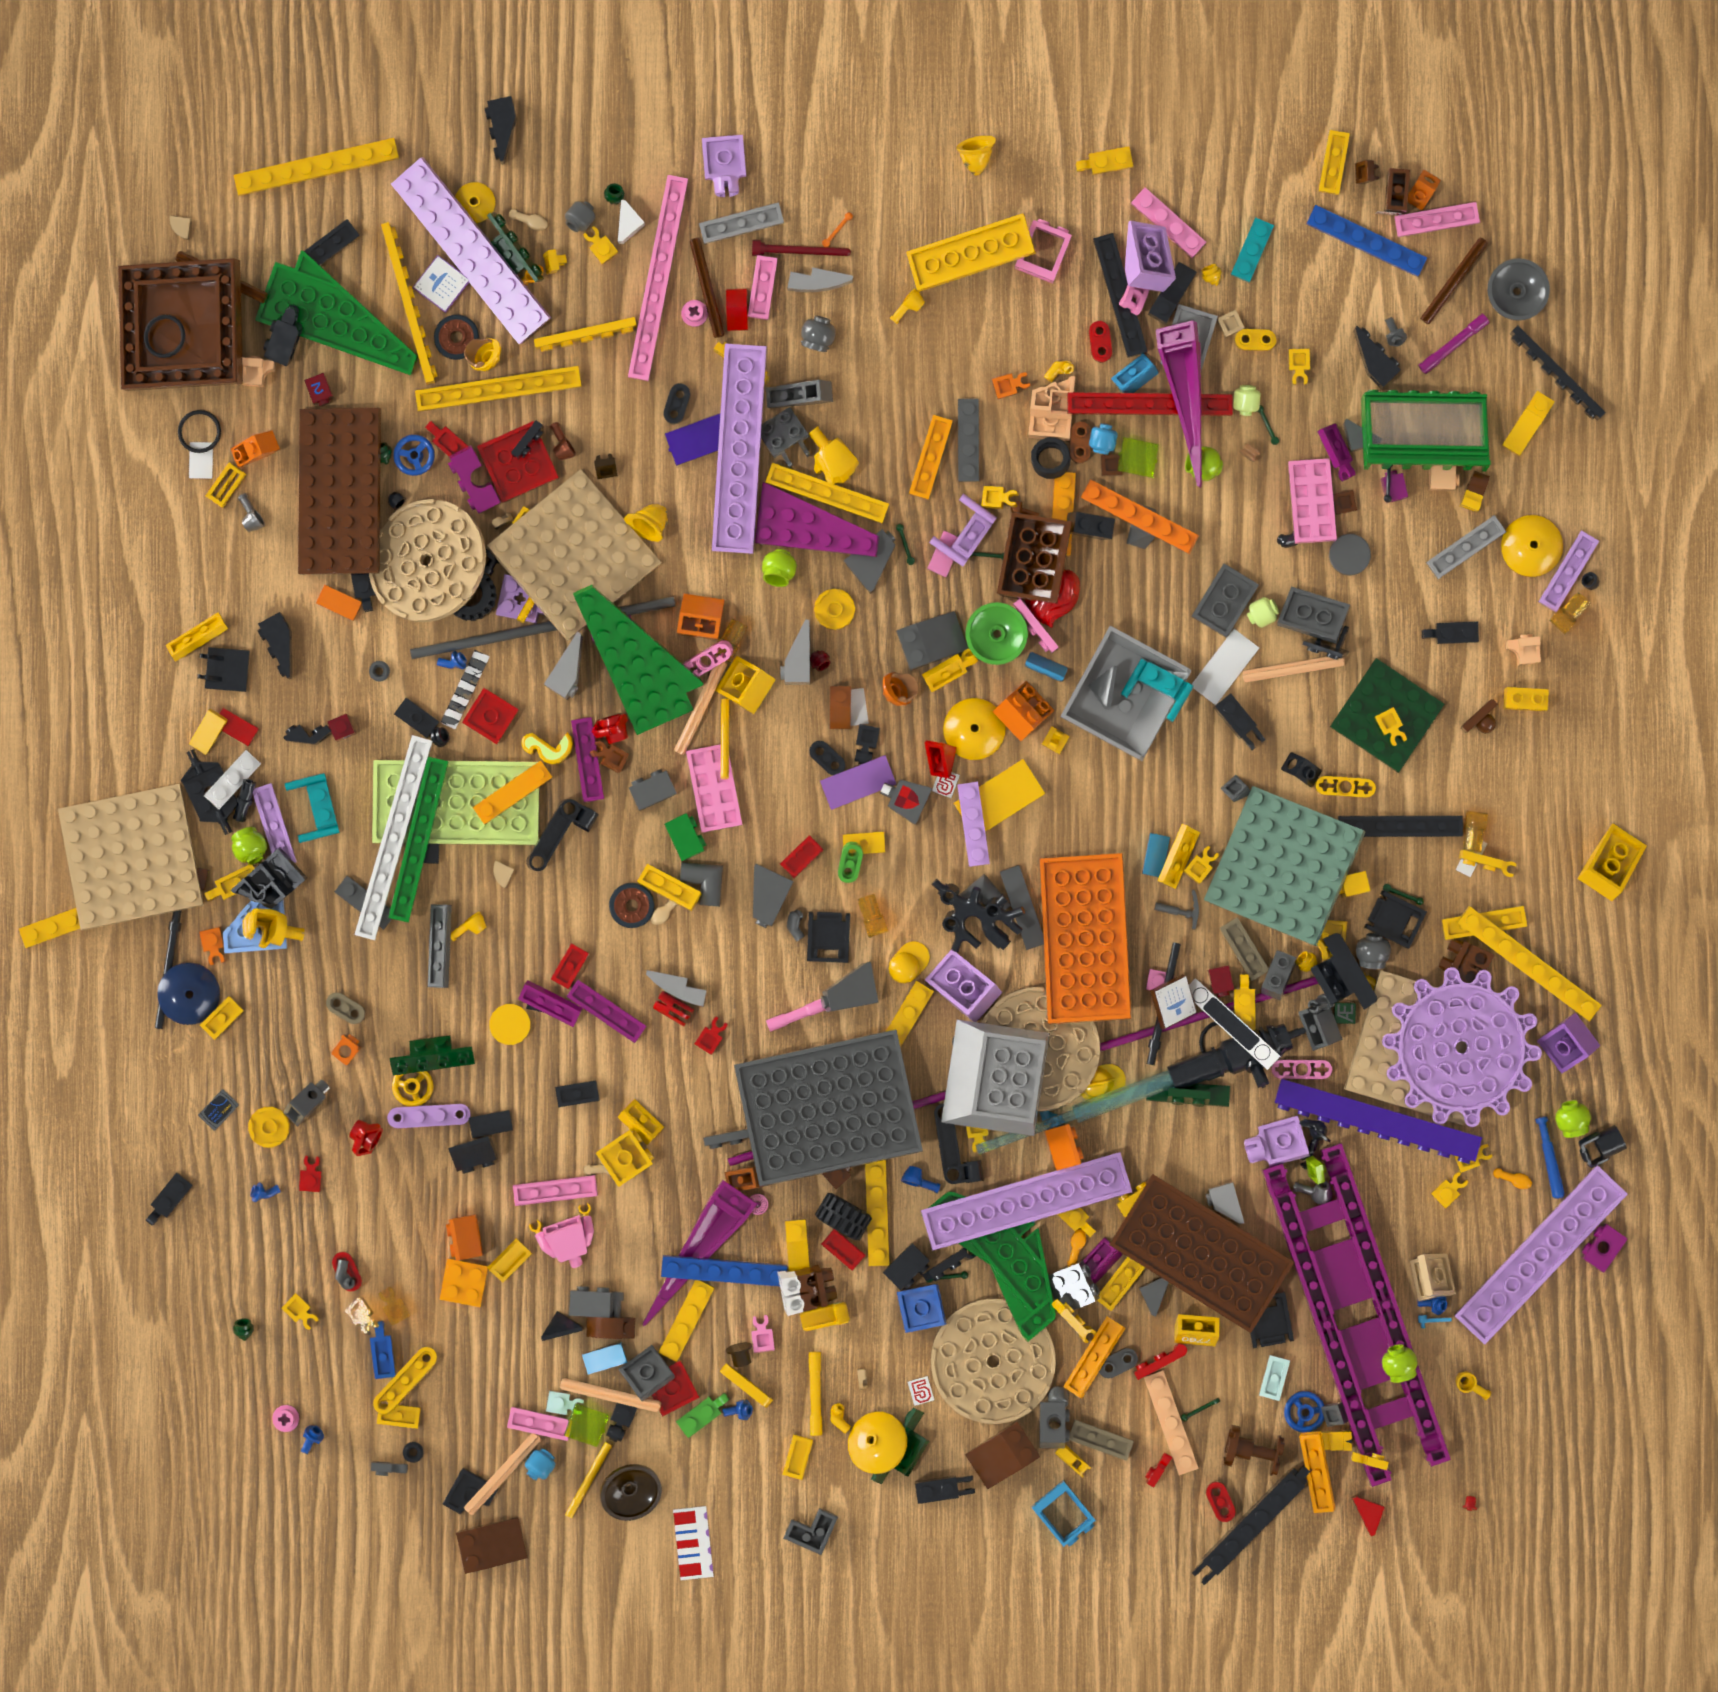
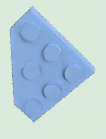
(233, 935)

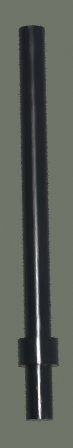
(174, 927)
(1155, 1043)

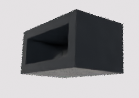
(1091, 525)
(906, 1267)

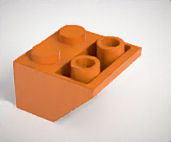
(700, 617)
(1023, 711)
(1063, 1146)
(465, 1237)

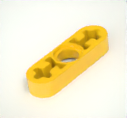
(1360, 793)
(746, 1385)

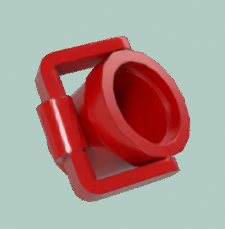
(612, 728)
(365, 1135)

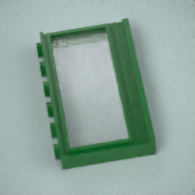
(1425, 429)

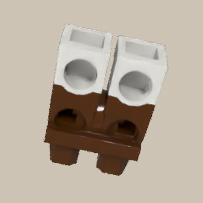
(805, 1289)

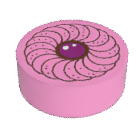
(762, 1204)

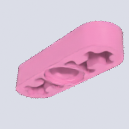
(710, 652)
(1317, 1075)

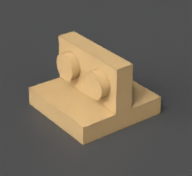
(1432, 1276)

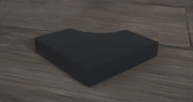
(464, 1490)

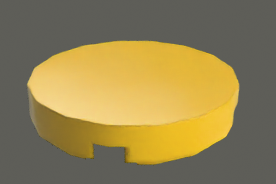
(834, 609)
(509, 1024)
(269, 1127)

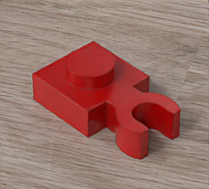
(709, 1039)
(310, 1178)
(1155, 1473)

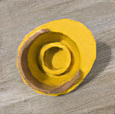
(483, 353)

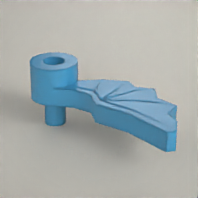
(1423, 1319)

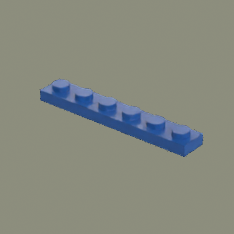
(1366, 241)
(721, 1270)

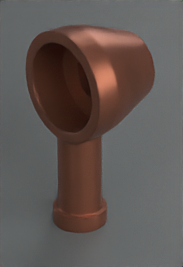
(564, 448)

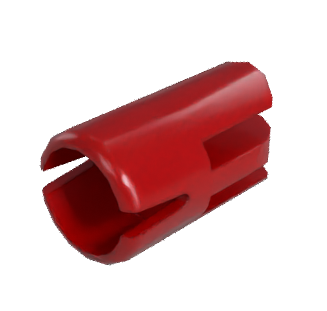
(665, 1008)

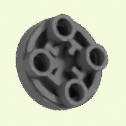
(1349, 554)

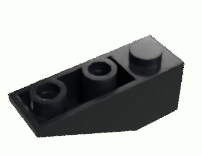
(503, 120)
(1377, 364)
(279, 638)

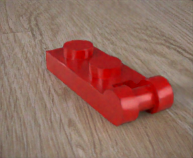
(1161, 1360)

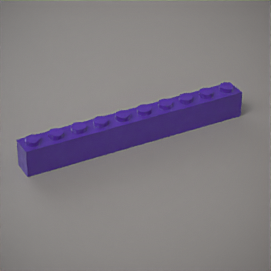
(1378, 1120)

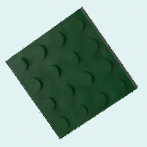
(1376, 693)

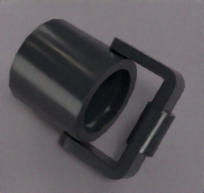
(1607, 1143)

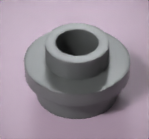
(379, 664)

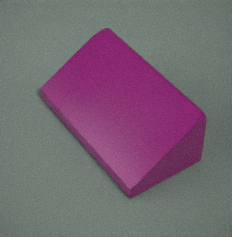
(1101, 1259)

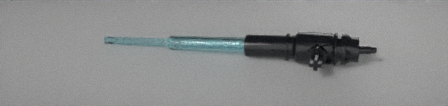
(1206, 1066)

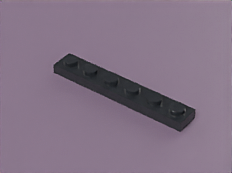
(1116, 286)
(1563, 380)
(1407, 825)

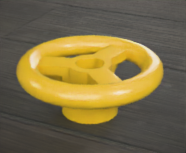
(405, 1084)

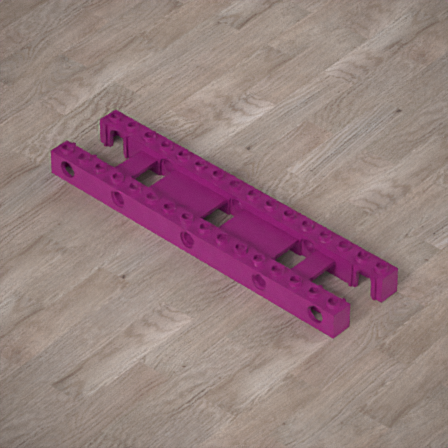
(1342, 1277)

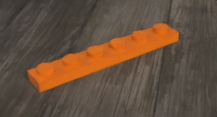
(1139, 516)

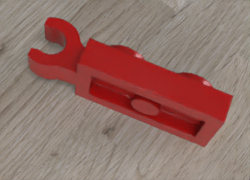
(446, 439)

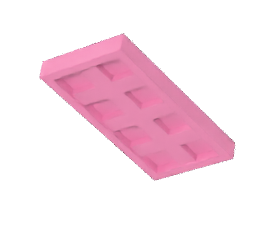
(1312, 501)
(714, 796)

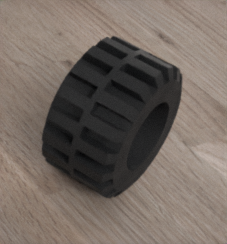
(484, 606)
(843, 1216)

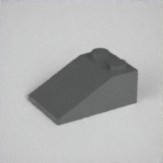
(931, 640)

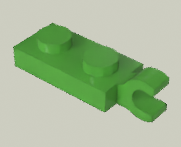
(701, 1415)

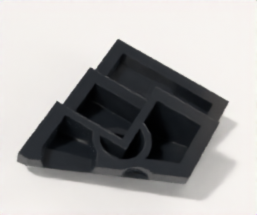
(271, 880)

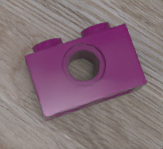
(1614, 1241)

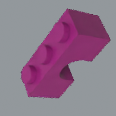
(464, 464)

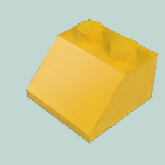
(745, 684)

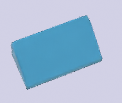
(1135, 375)
(1046, 666)
(1155, 854)

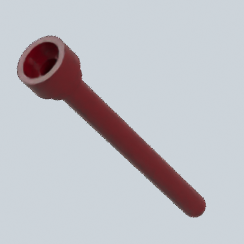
(760, 248)

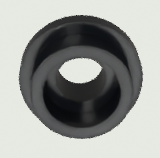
(440, 736)
(406, 1452)

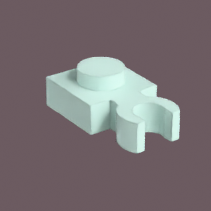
(560, 1403)

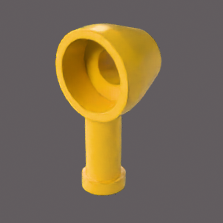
(913, 301)
(474, 923)
(1470, 1384)

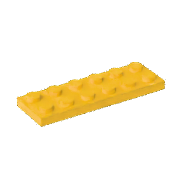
(971, 252)

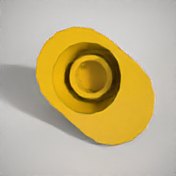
(1106, 1079)

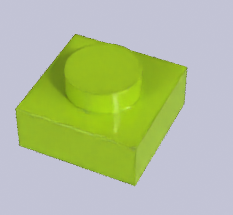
(1315, 1170)

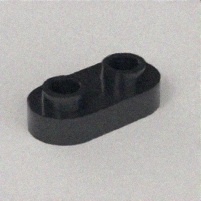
(676, 404)
(827, 757)

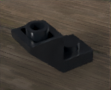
(299, 735)

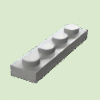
(741, 223)
(1466, 547)

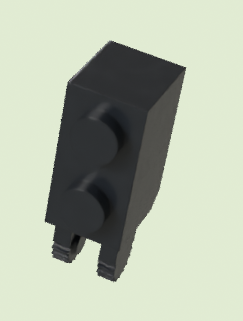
(284, 337)
(1238, 720)
(941, 1488)

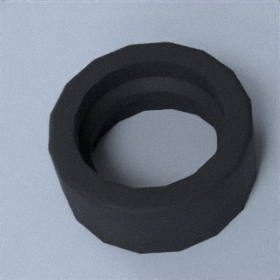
(1046, 443)

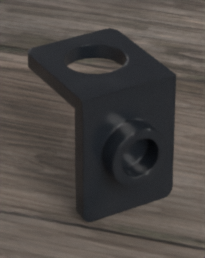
(1304, 769)

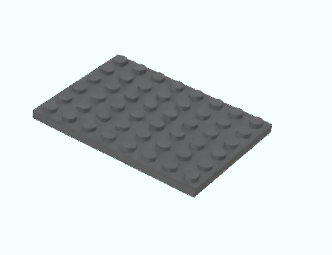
(828, 1108)

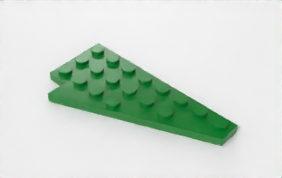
(332, 315)
(642, 670)

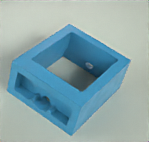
(1047, 1499)

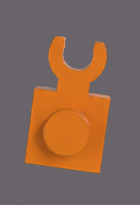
(1006, 385)
(212, 941)

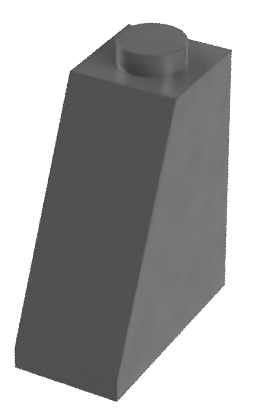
(868, 568)
(768, 895)
(852, 990)

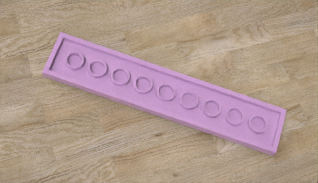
(471, 250)
(739, 448)
(1026, 1201)
(1540, 1254)

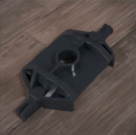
(196, 780)

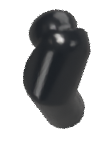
(1286, 540)

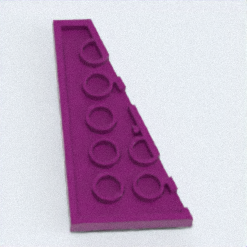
(797, 524)

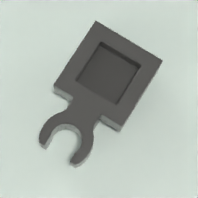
(383, 1468)

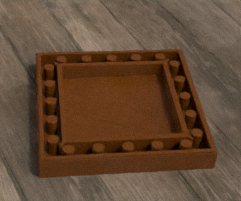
(206, 302)

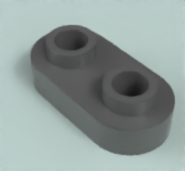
(1118, 1363)

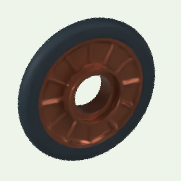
(443, 334)
(618, 908)

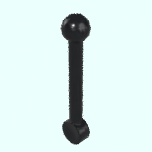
(1387, 498)

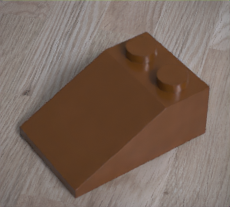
(1002, 1455)
(491, 1545)

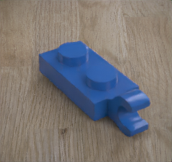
(382, 1353)

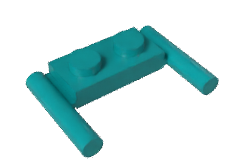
(1161, 681)
(321, 806)

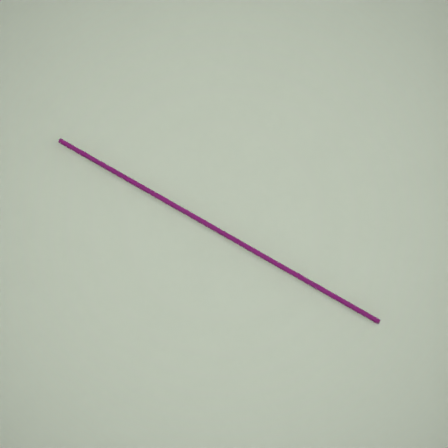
(1103, 1046)

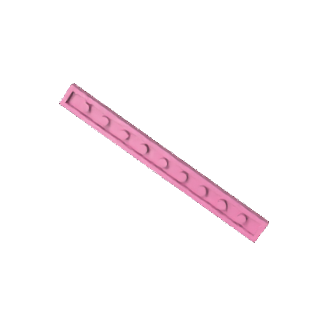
(658, 278)

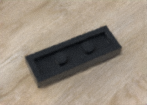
(332, 242)

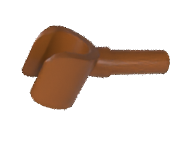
(1019, 509)

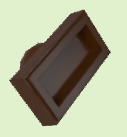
(1484, 722)

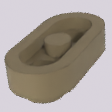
(345, 1009)

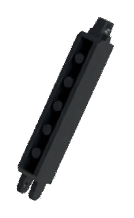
(1252, 1522)

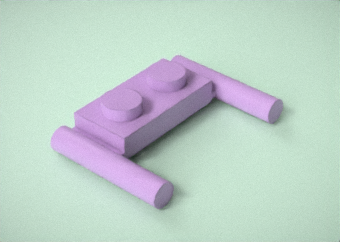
(970, 535)

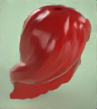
(1068, 597)

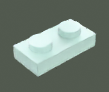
(1274, 1377)

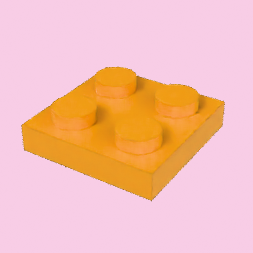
(463, 1282)

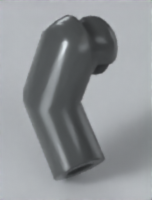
(793, 924)
(342, 1276)

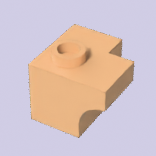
(256, 370)
(1526, 649)

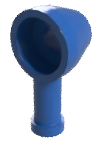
(913, 1177)

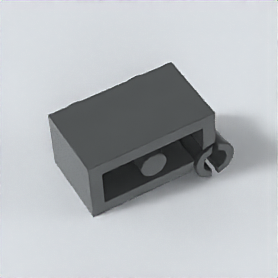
(1320, 1023)
(595, 1303)

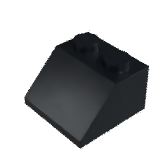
(473, 1153)

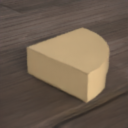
(180, 226)
(501, 521)
(502, 873)
(862, 1378)

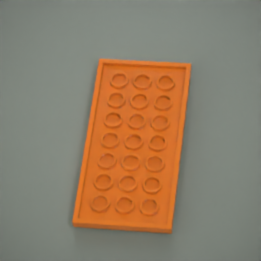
(1085, 938)

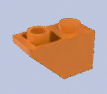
(255, 448)

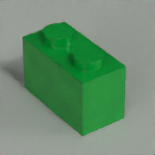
(685, 837)

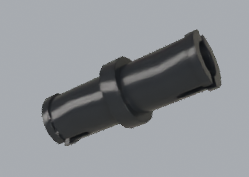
(244, 800)

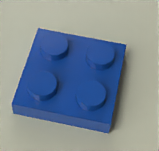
(921, 1308)

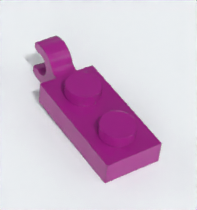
(1337, 451)

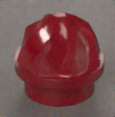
(820, 660)

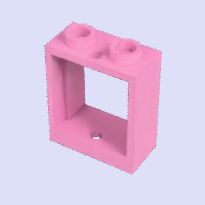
(1038, 271)

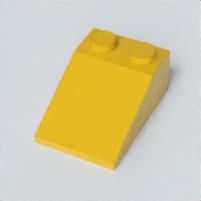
(1612, 862)

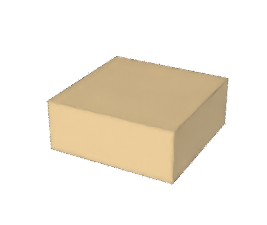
(1230, 323)

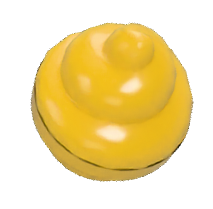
(1211, 274)
(1306, 961)

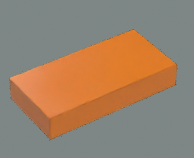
(339, 602)

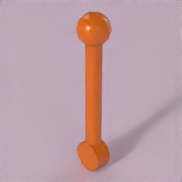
(826, 242)

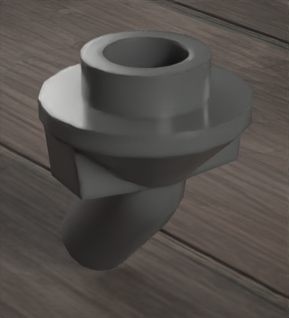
(1396, 336)

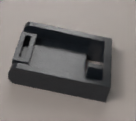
(1392, 917)
(828, 934)
(1273, 1324)

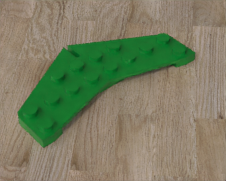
(1018, 1270)

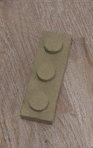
(1244, 949)
(1100, 1440)

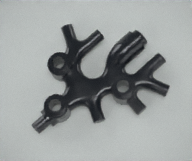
(986, 914)

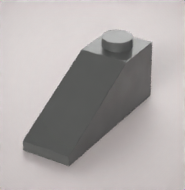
(799, 394)

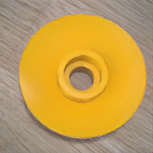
(485, 198)

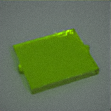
(1138, 457)
(586, 1425)

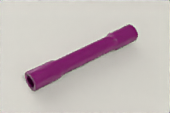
(1435, 358)

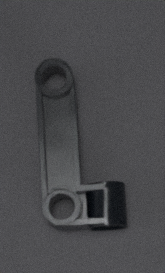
(556, 828)
(950, 1157)

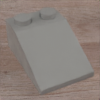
(798, 659)
(565, 674)

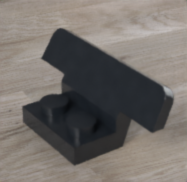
(1342, 975)

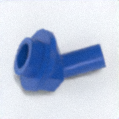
(457, 660)
(258, 1192)
(1437, 1304)
(742, 1408)
(312, 1434)

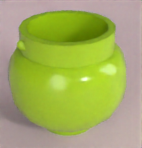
(1211, 464)
(778, 568)
(248, 845)
(1573, 1119)
(1400, 1363)

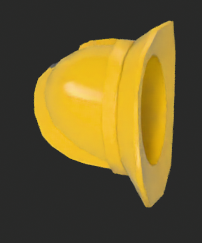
(976, 153)
(648, 522)

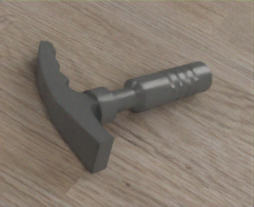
(1176, 911)

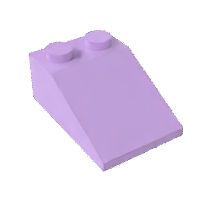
(1148, 257)
(963, 986)

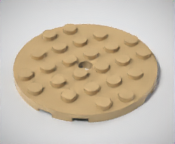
(455, 567)
(1071, 1049)
(984, 1391)

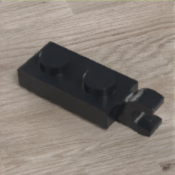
(363, 589)
(1453, 633)
(169, 1198)
(951, 1262)

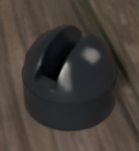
(396, 500)
(1590, 581)

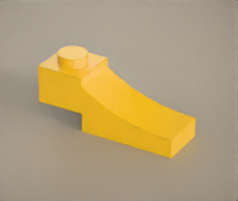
(1528, 423)
(797, 1244)

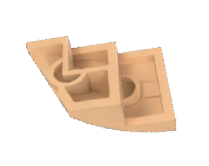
(1049, 411)

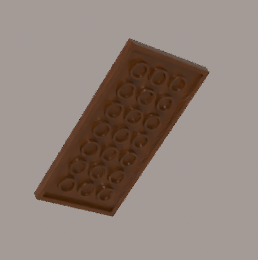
(339, 491)
(1201, 1253)

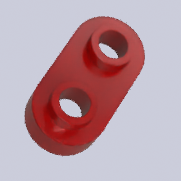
(1100, 341)
(352, 1269)
(1220, 1501)

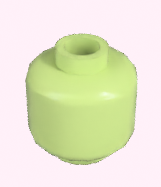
(1246, 400)
(1263, 612)

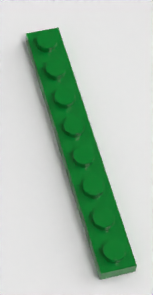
(418, 839)

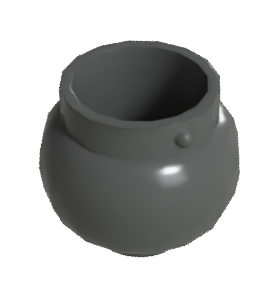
(818, 333)
(1373, 951)

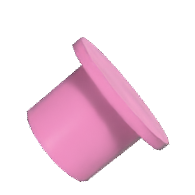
(694, 313)
(285, 1418)

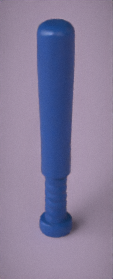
(1550, 1159)

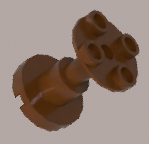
(1245, 1448)

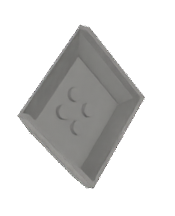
(1130, 721)
(995, 1077)

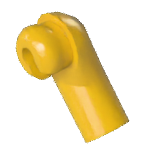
(1059, 367)
(837, 1417)

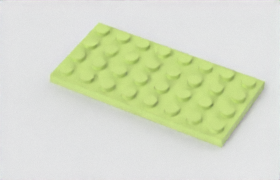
(463, 788)

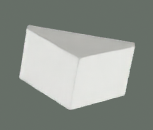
(629, 222)

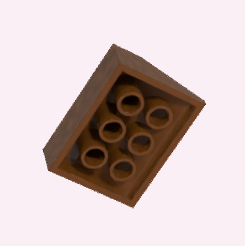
(1034, 558)

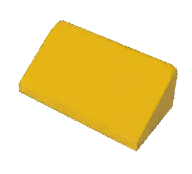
(640, 1120)

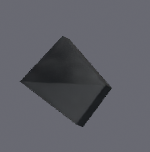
(560, 1326)

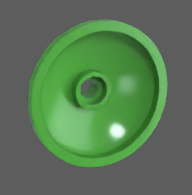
(981, 636)

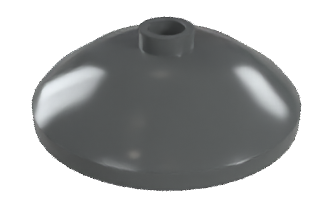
(1528, 279)

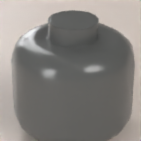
(1058, 1394)

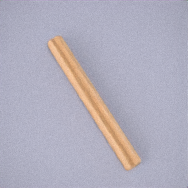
(1291, 668)
(699, 708)
(609, 1394)
(502, 1474)

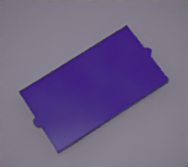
(694, 440)

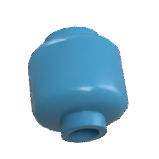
(1103, 439)
(540, 1464)

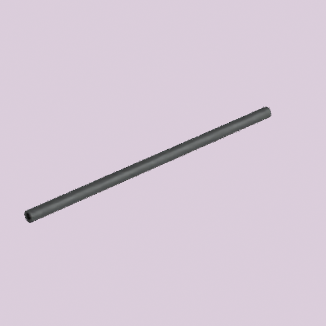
(526, 631)

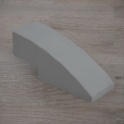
(818, 281)
(678, 987)

